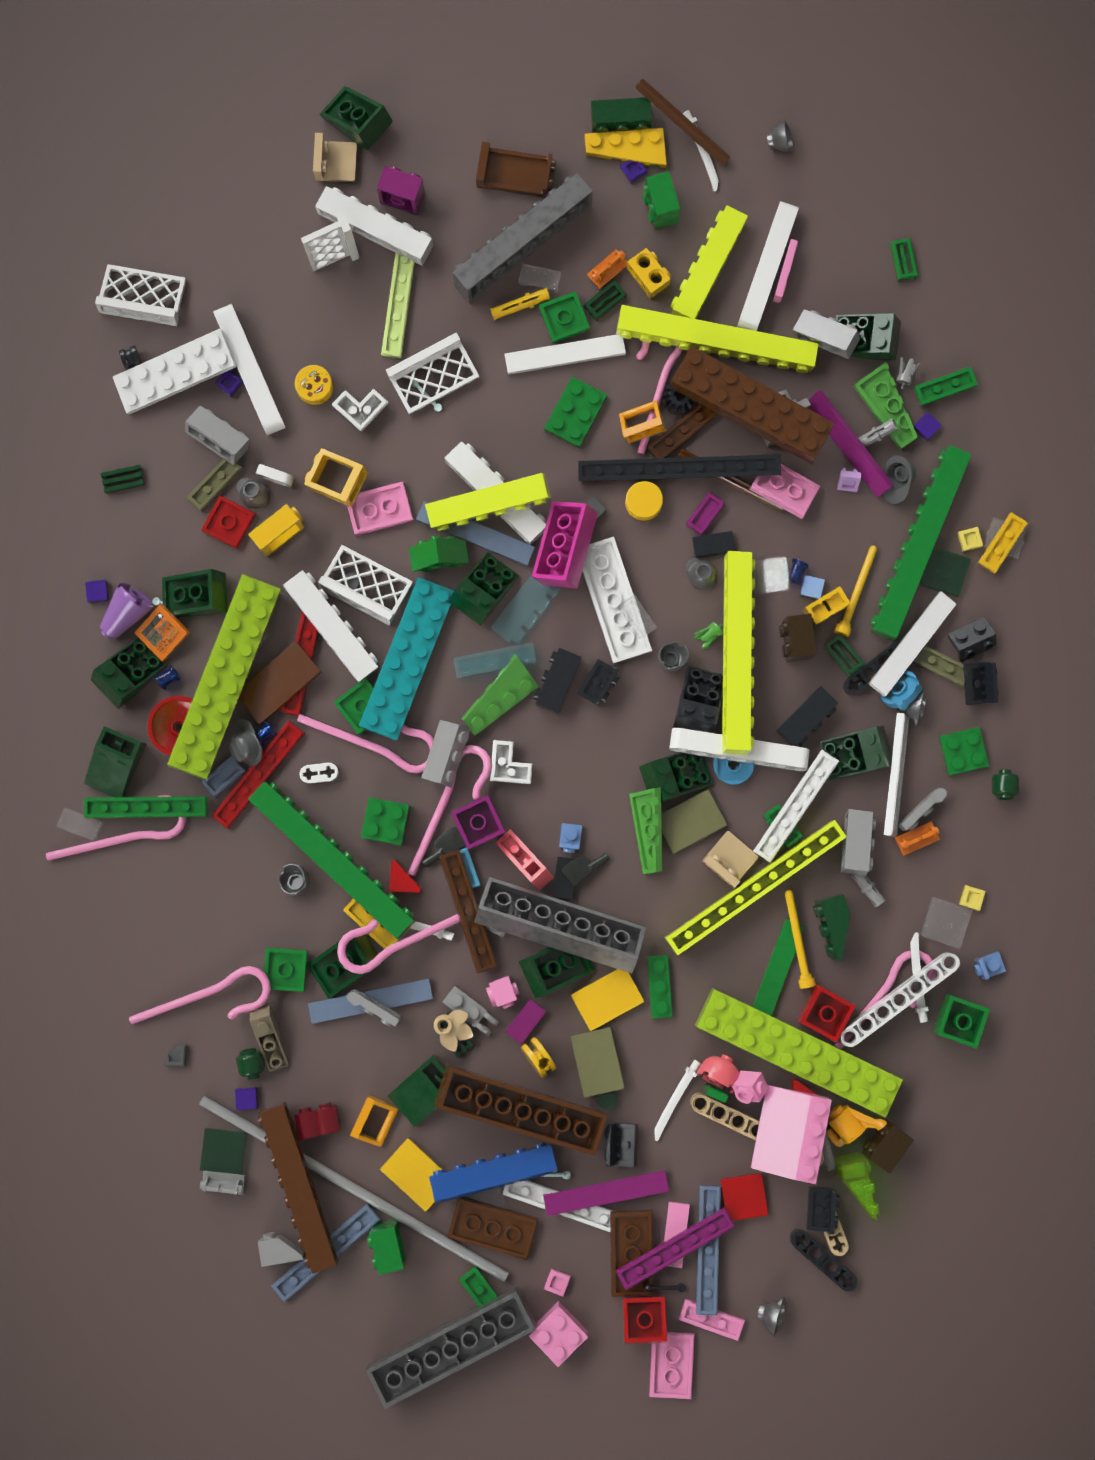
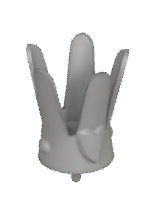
(905, 377)

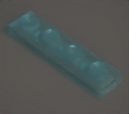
(493, 660)

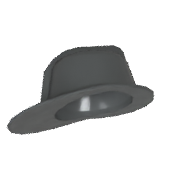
(901, 474)
(244, 743)

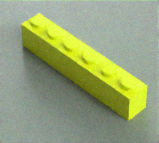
(710, 263)
(487, 501)

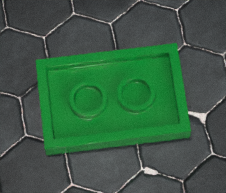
(575, 412)

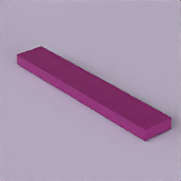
(851, 445)
(605, 1193)
(674, 1248)

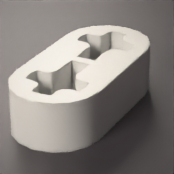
(274, 475)
(318, 768)

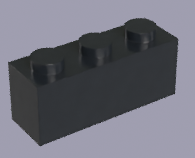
(557, 680)
(807, 717)

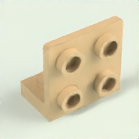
(334, 160)
(730, 859)

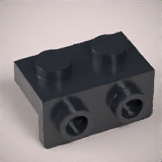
(973, 639)
(598, 682)
(980, 683)
(621, 1144)
(821, 1209)

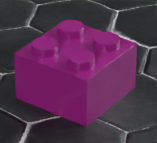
(401, 190)
(478, 822)

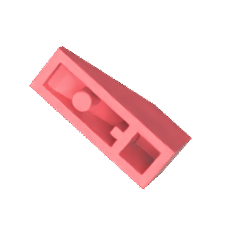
(524, 860)

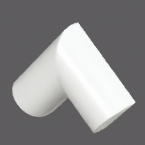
(360, 413)
(504, 769)

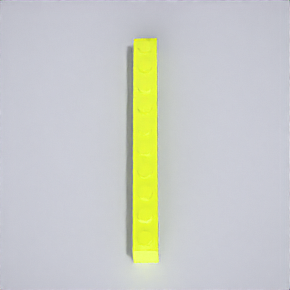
(717, 339)
(737, 653)
(755, 887)

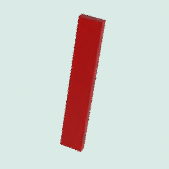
(307, 639)
(257, 774)

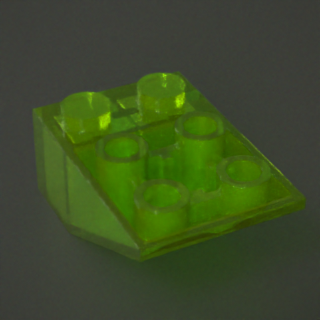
(854, 1173)

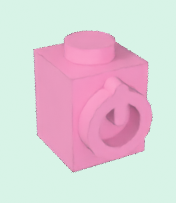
(502, 992)
(750, 1086)

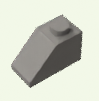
(278, 1249)

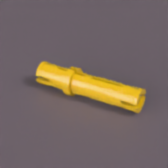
(542, 295)

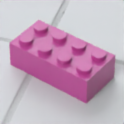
(564, 544)

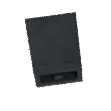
(699, 700)

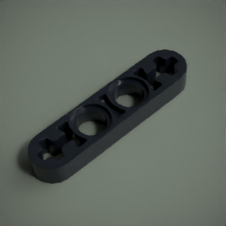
(874, 665)
(824, 1258)

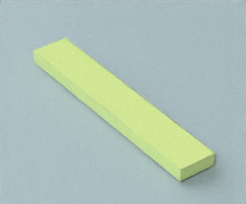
(398, 306)

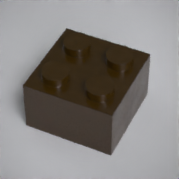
(798, 637)
(887, 1146)

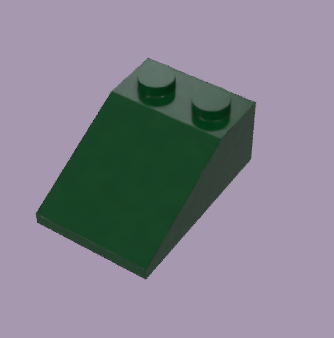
(357, 117)
(195, 593)
(552, 970)
(332, 974)

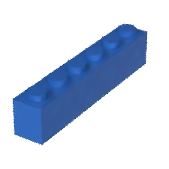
(493, 1173)

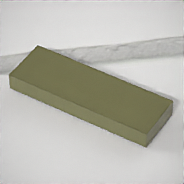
(213, 484)
(940, 665)

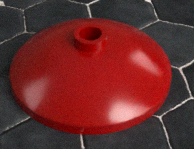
(164, 719)

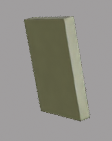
(691, 821)
(597, 1062)

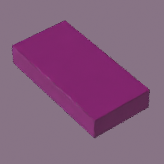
(705, 514)
(525, 1021)

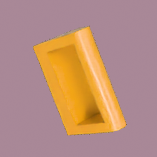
(644, 429)
(364, 1114)

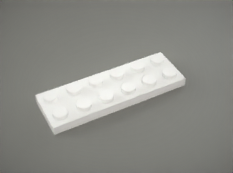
(174, 371)
(608, 589)

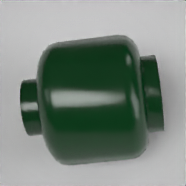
(1005, 785)
(250, 1063)

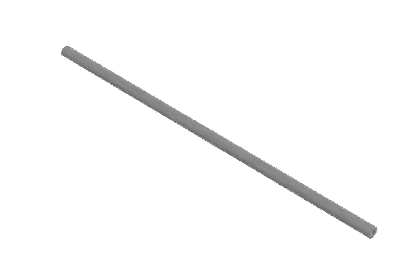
(365, 1195)

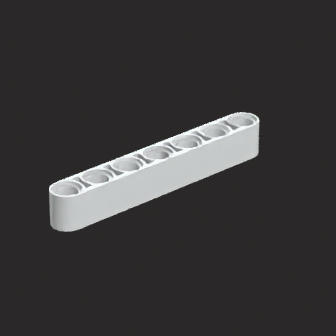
(768, 266)
(249, 369)
(763, 752)
(909, 997)

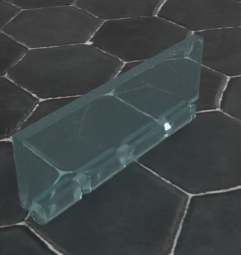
(521, 608)

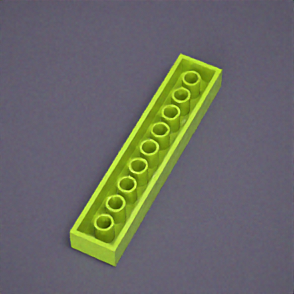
(224, 677)
(798, 1052)

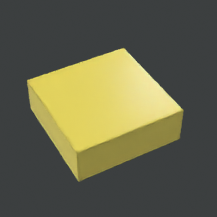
(970, 539)
(972, 898)

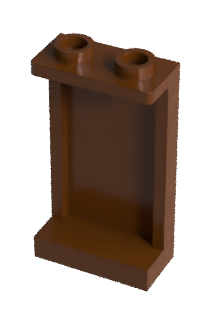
(514, 171)

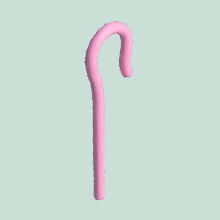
(660, 388)
(373, 746)
(443, 803)
(119, 839)
(390, 949)
(889, 983)
(212, 990)

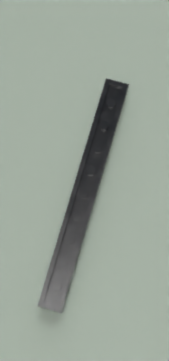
(679, 468)

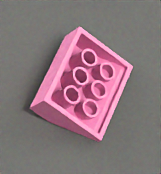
(791, 1134)

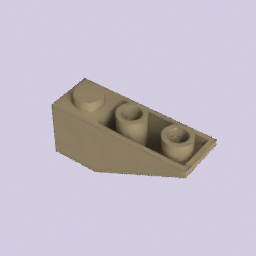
(269, 1037)

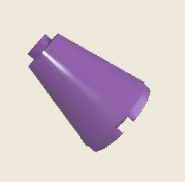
(124, 610)

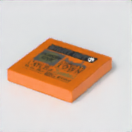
(162, 632)

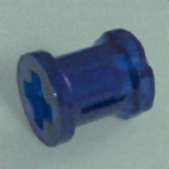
(797, 570)
(167, 677)
(265, 732)

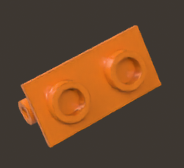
(608, 268)
(917, 838)

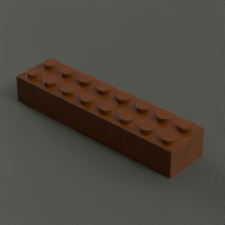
(751, 405)
(520, 1110)

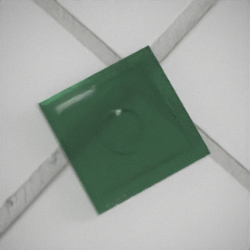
(945, 572)
(223, 1151)

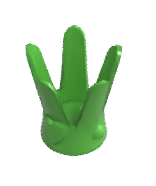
(709, 634)

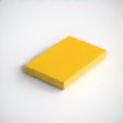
(363, 918)
(607, 998)
(411, 1171)

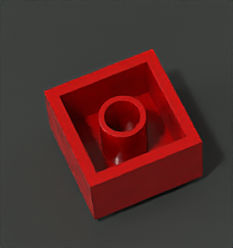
(826, 1013)
(645, 1320)

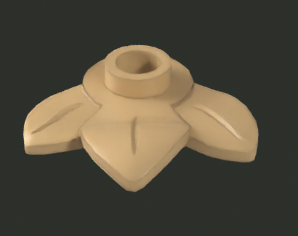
(456, 1029)

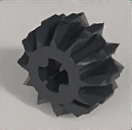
(673, 403)

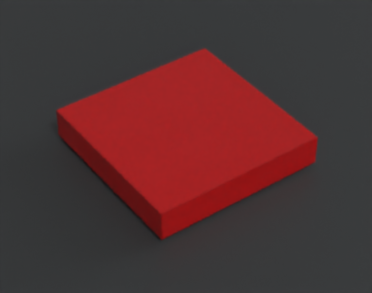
(228, 522)
(744, 1196)

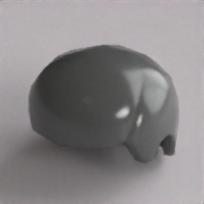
(673, 656)
(293, 879)

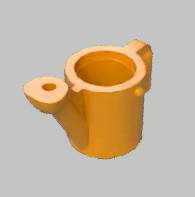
(849, 1124)

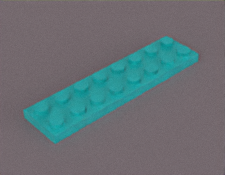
(407, 659)

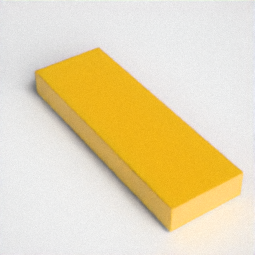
(1002, 543)

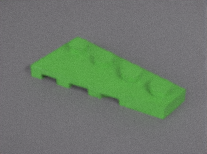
(882, 398)
(505, 692)
(647, 822)

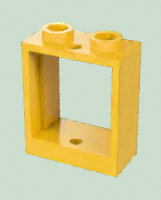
(352, 485)
(277, 529)

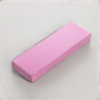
(785, 271)
(675, 1223)
(722, 1324)

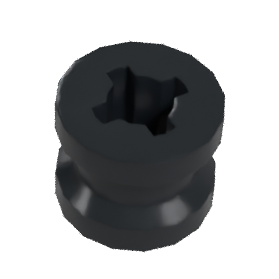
(130, 357)

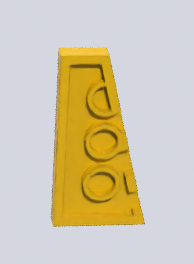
(633, 145)

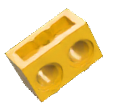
(644, 275)
(827, 606)

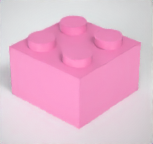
(558, 1334)

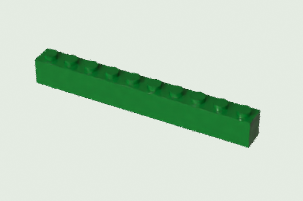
(920, 542)
(332, 860)

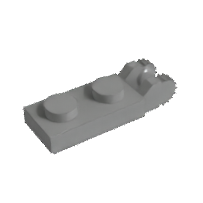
(922, 808)
(461, 1001)
(373, 1007)

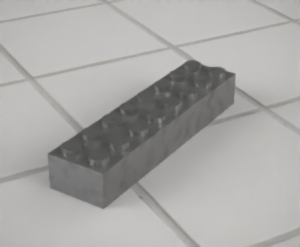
(522, 237)
(560, 925)
(451, 1347)

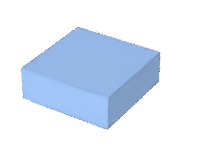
(812, 587)

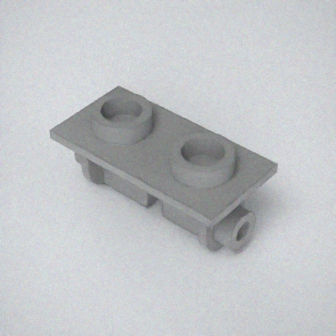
(223, 1182)

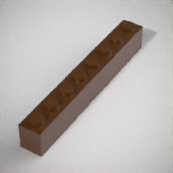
(298, 1188)

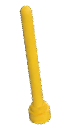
(844, 625)
(806, 979)

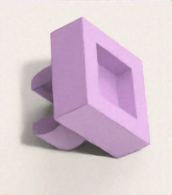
(849, 480)

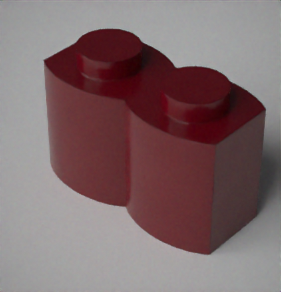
(317, 1122)

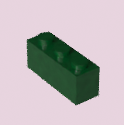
(621, 114)

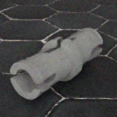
(878, 433)
(869, 889)

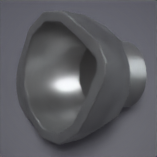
(780, 138)
(253, 493)
(701, 573)
(917, 708)
(772, 1315)

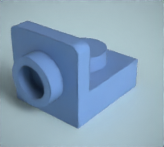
(570, 837)
(989, 965)

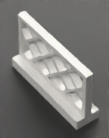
(336, 245)
(137, 310)
(425, 357)
(360, 601)

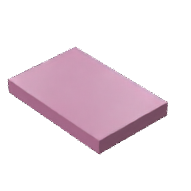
(787, 490)
(380, 509)
(672, 1367)

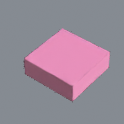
(557, 1282)

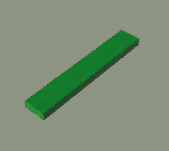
(146, 807)
(776, 970)

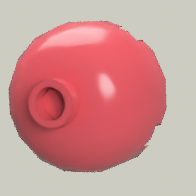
(719, 1071)

